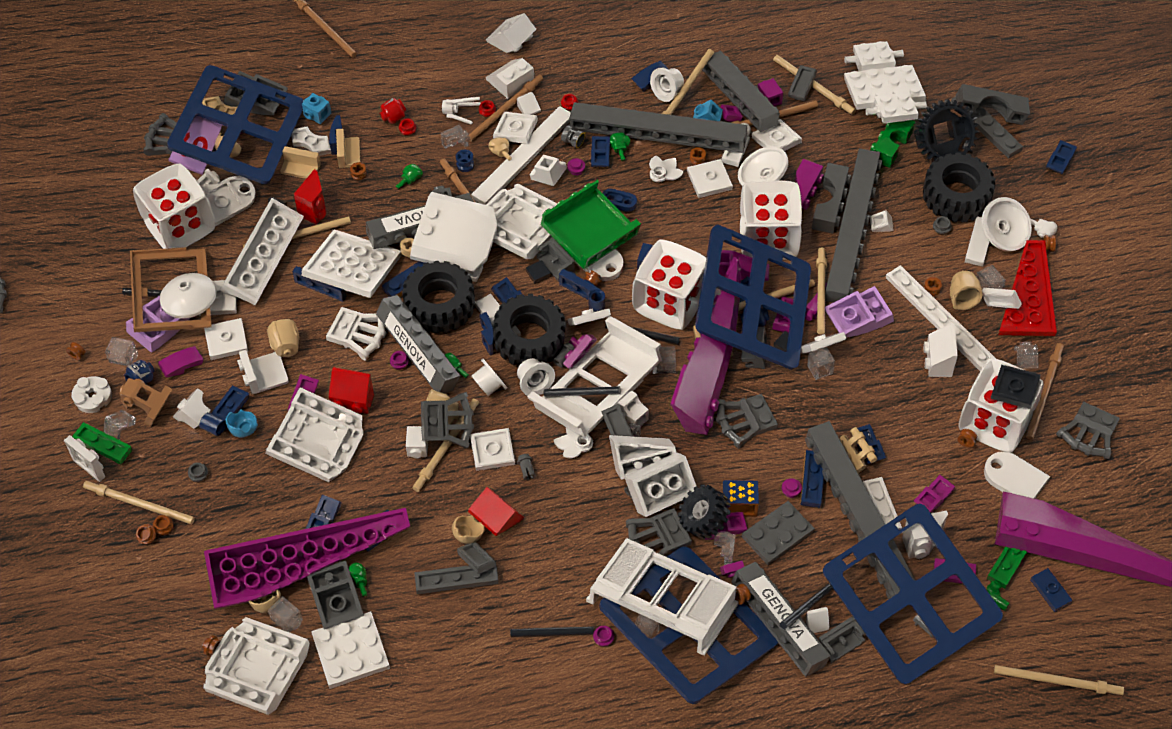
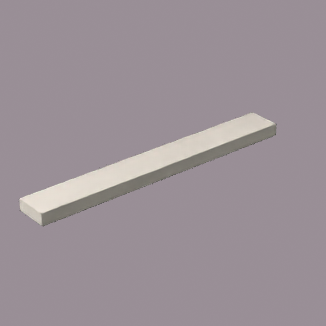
(522, 156)
(938, 315)

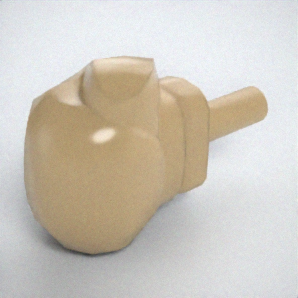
(500, 147)

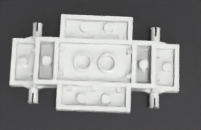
(881, 87)

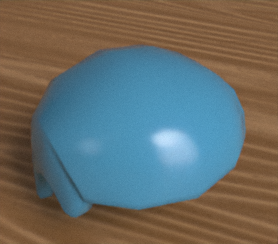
(241, 424)

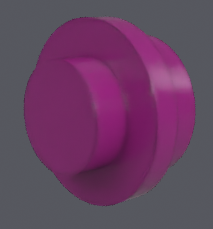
(576, 166)
(399, 360)
(791, 487)
(603, 636)

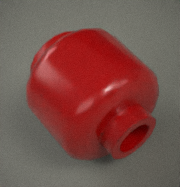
(392, 111)

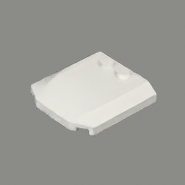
(519, 220)
(454, 232)
(317, 436)
(255, 665)

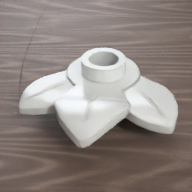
(664, 169)
(572, 444)

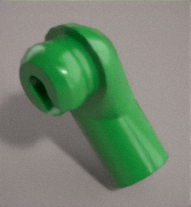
(993, 590)

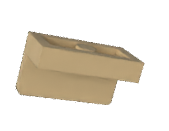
(347, 149)
(299, 162)

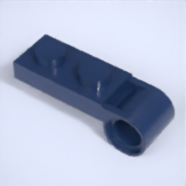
(584, 288)
(232, 402)

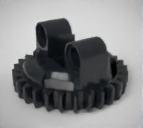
(957, 127)

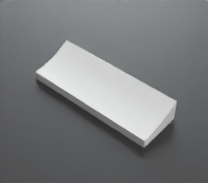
(262, 252)

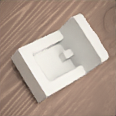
(208, 180)

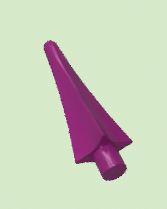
(811, 308)

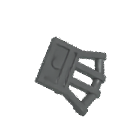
(151, 139)
(757, 417)
(435, 420)
(1094, 421)
(667, 528)

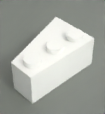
(638, 452)

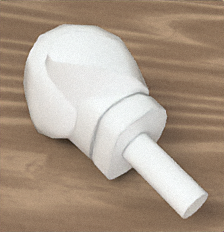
(1044, 227)

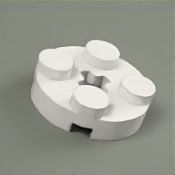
(87, 385)

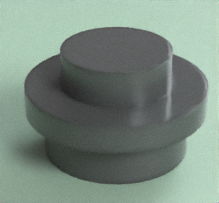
(942, 225)
(197, 472)

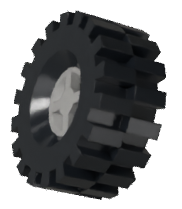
(704, 511)

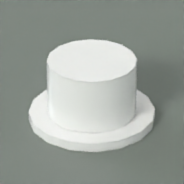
(666, 83)
(535, 376)
(488, 379)

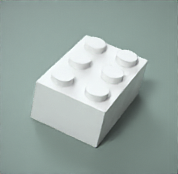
(660, 484)

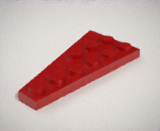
(1034, 290)

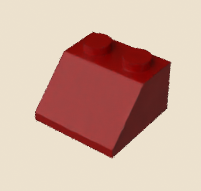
(310, 199)
(351, 390)

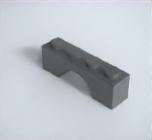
(1012, 107)
(826, 213)

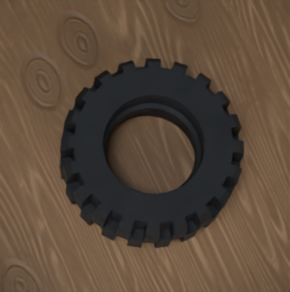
(963, 170)
(439, 277)
(528, 310)

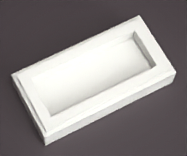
(1001, 298)

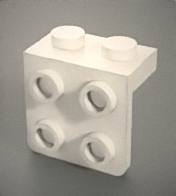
(262, 372)

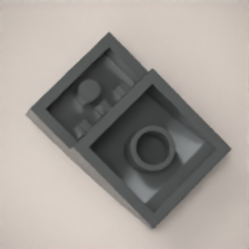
(262, 105)
(335, 595)

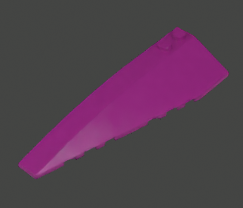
(703, 377)
(1057, 534)
(267, 564)

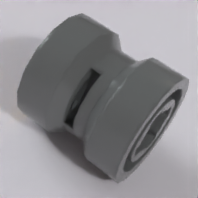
(573, 136)

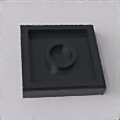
(1015, 386)

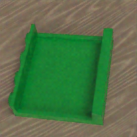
(588, 225)

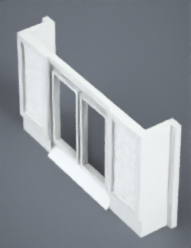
(620, 348)
(700, 615)

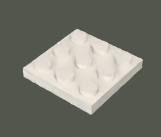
(350, 650)

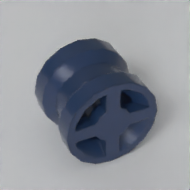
(464, 160)

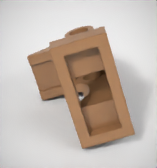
(154, 403)

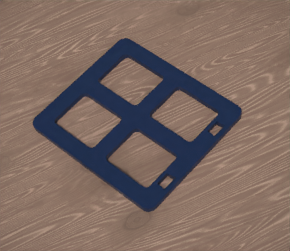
(236, 125)
(754, 298)
(913, 594)
(652, 648)

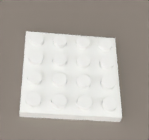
(351, 263)

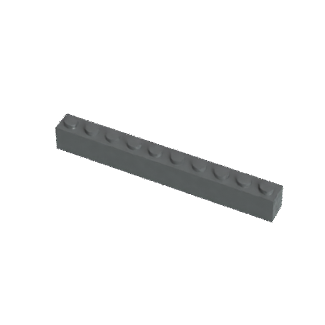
(659, 127)
(852, 225)
(852, 495)

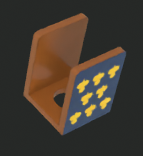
(742, 496)

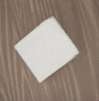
(528, 104)
(881, 222)
(818, 620)

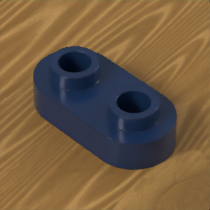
(621, 200)

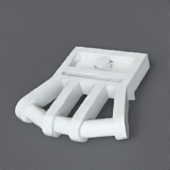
(345, 330)

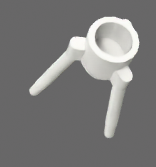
(451, 106)

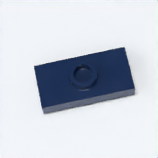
(1051, 590)

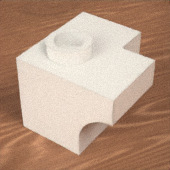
(548, 170)
(192, 409)
(633, 409)

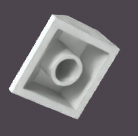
(512, 33)
(511, 77)
(941, 352)
(917, 541)

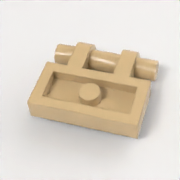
(855, 457)

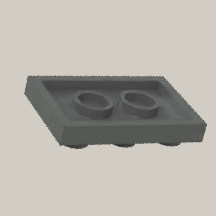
(778, 532)

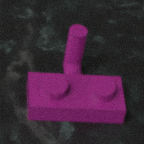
(581, 348)

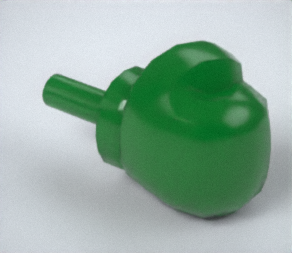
(619, 143)
(410, 174)
(456, 364)
(358, 574)

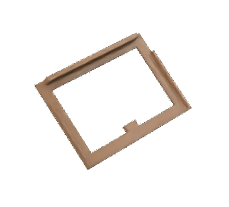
(141, 293)

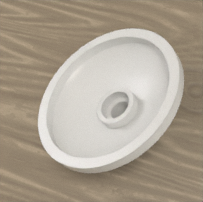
(763, 165)
(1013, 221)
(188, 295)

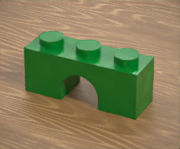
(894, 132)

